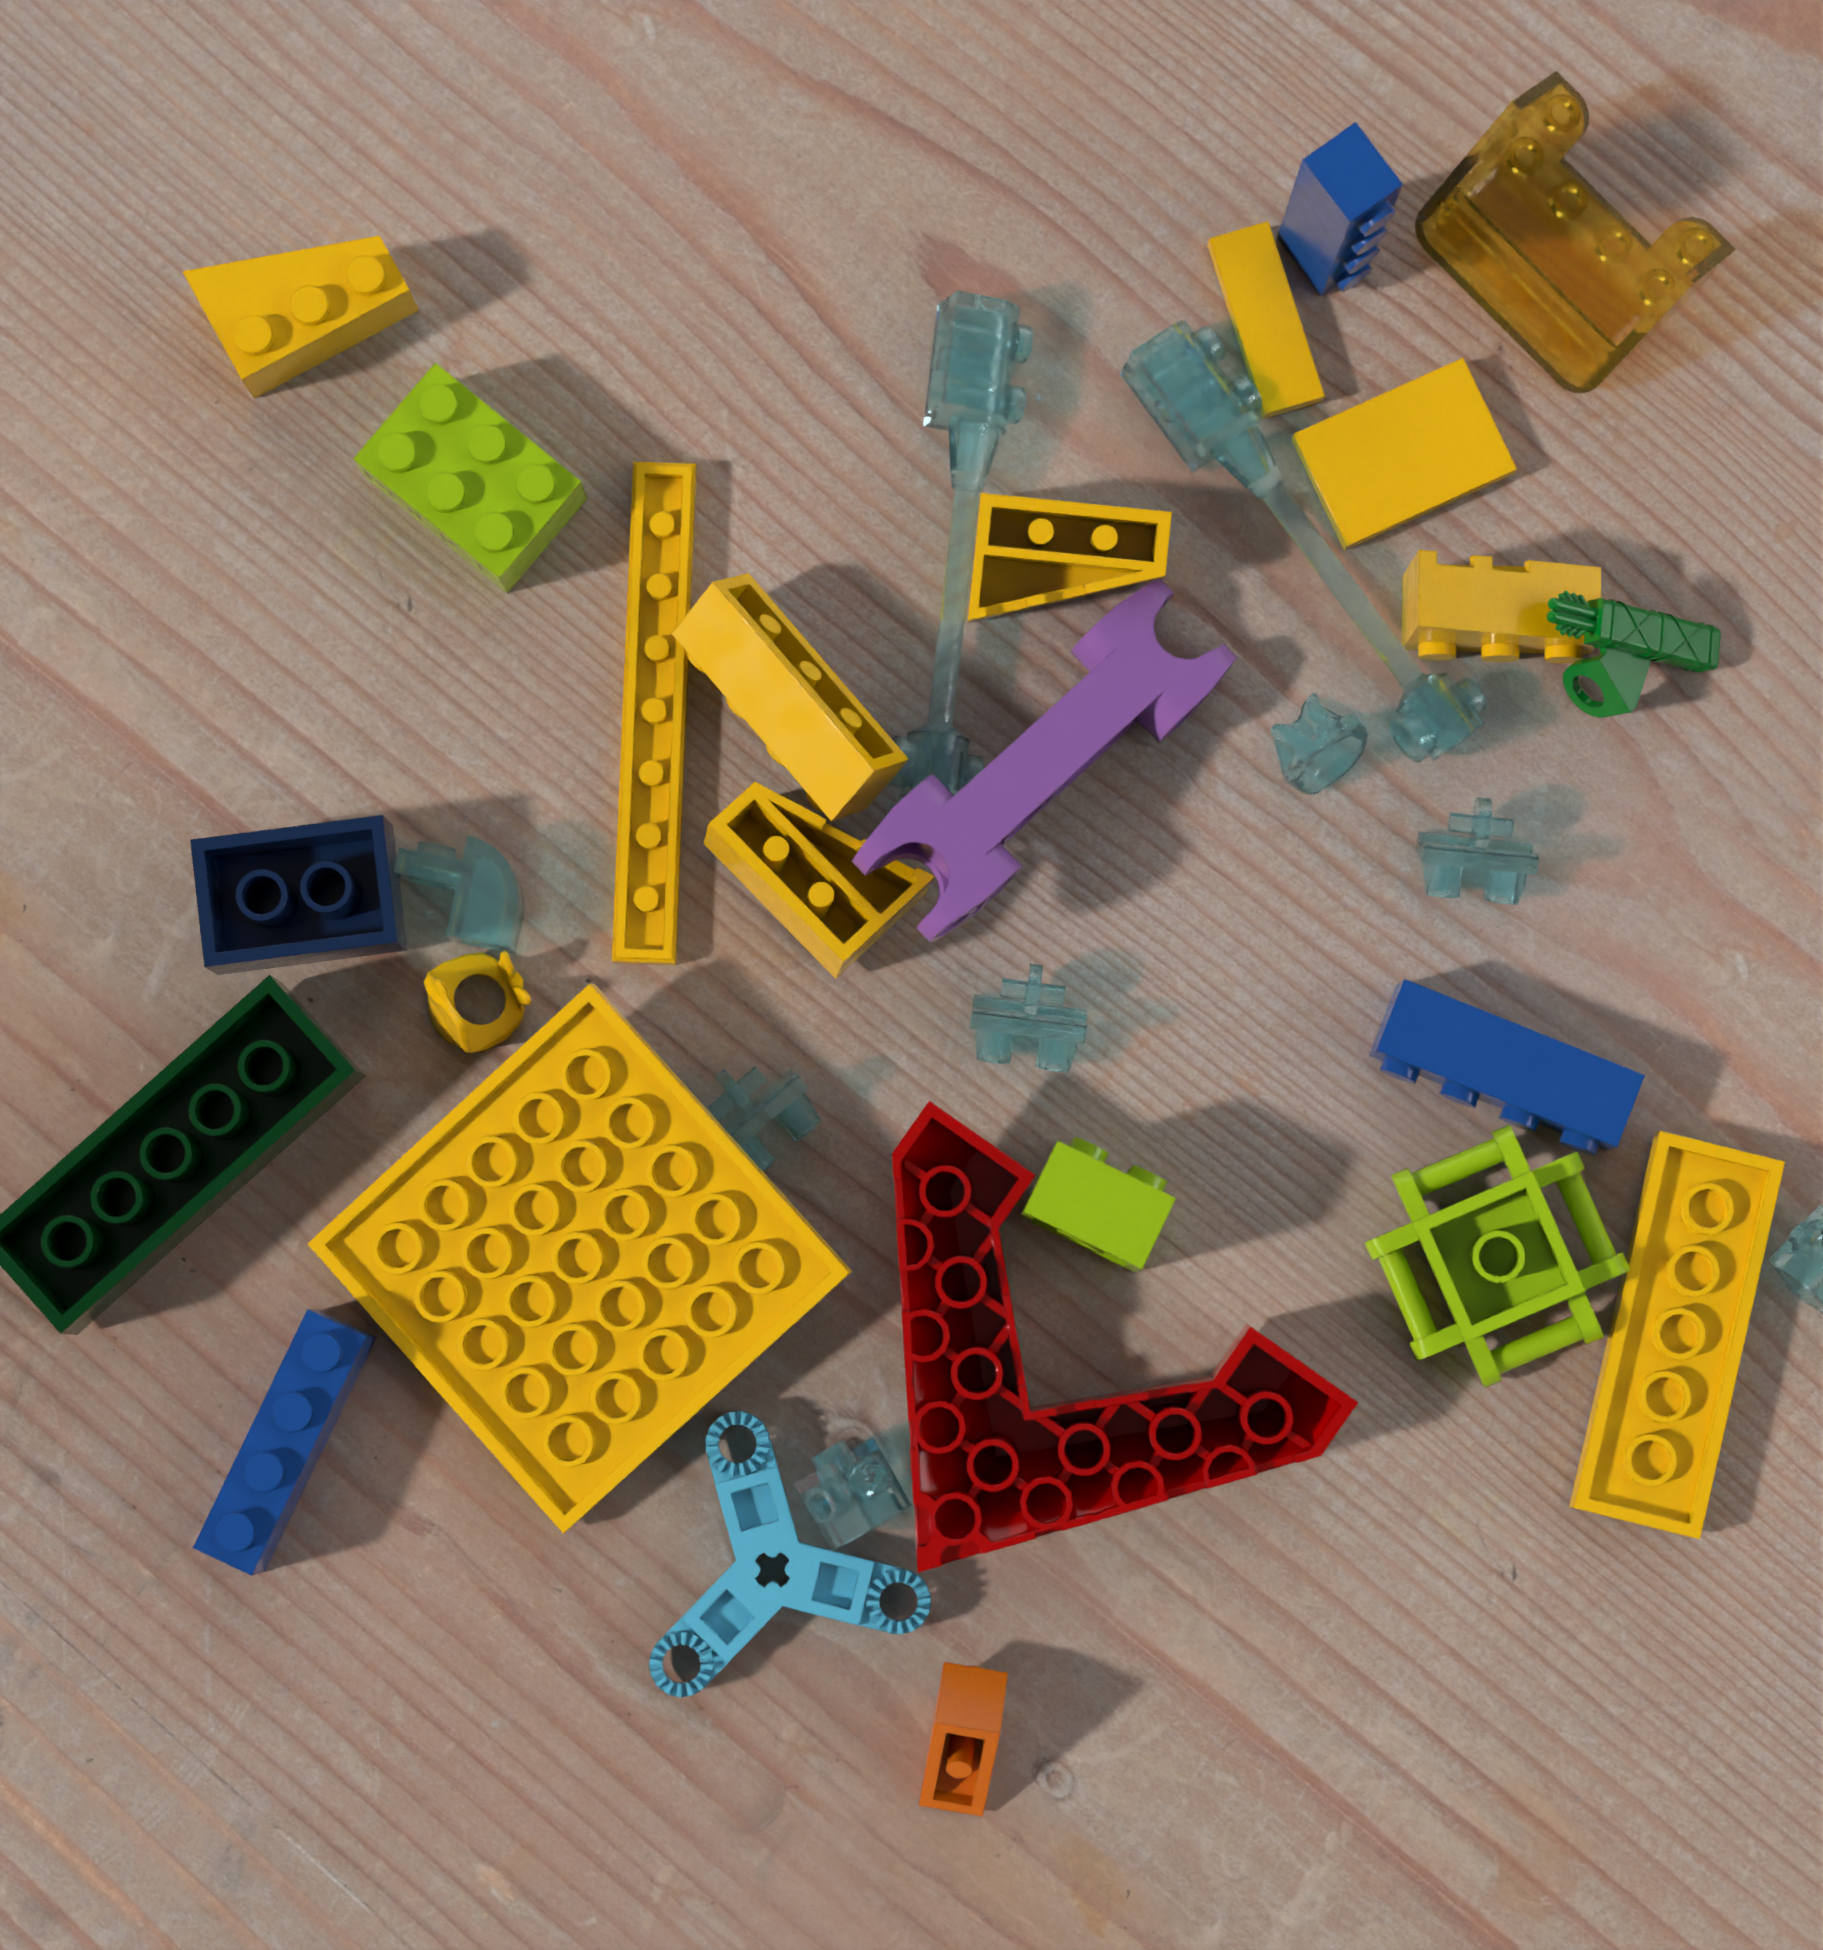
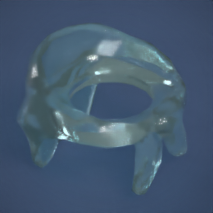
(1318, 746)

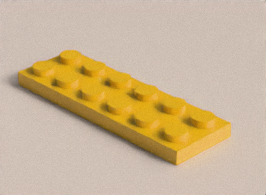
(1677, 1334)

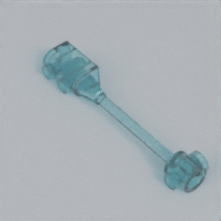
(974, 401)
(1215, 419)

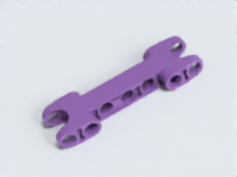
(966, 831)

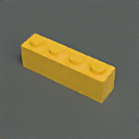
(789, 696)

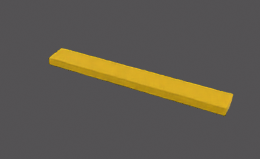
(654, 715)

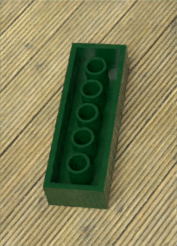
(172, 1156)

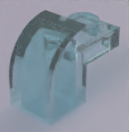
(487, 891)

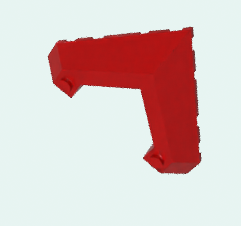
(1008, 1472)

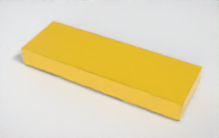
(1265, 319)

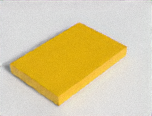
(1403, 454)

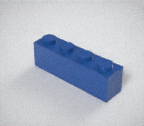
(1339, 210)
(1506, 1067)
(284, 1442)

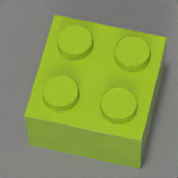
(1098, 1204)

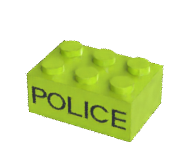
(471, 477)

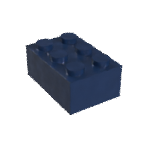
(298, 895)

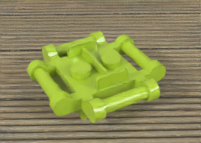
(1497, 1256)

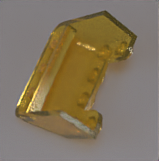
(1552, 250)

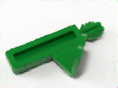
(1627, 644)

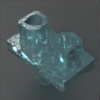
(1503, 860)
(1002, 1018)
(781, 1101)

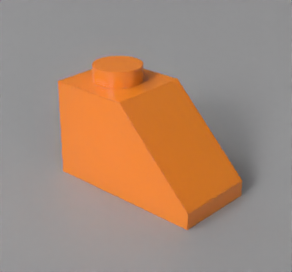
(963, 1738)

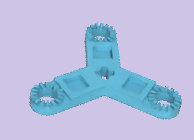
(818, 1581)

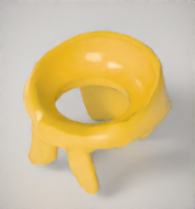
(449, 1024)

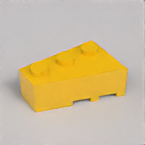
(300, 306)
(1060, 551)
(1490, 608)
(808, 876)

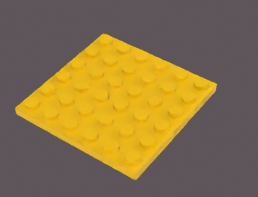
(579, 1257)

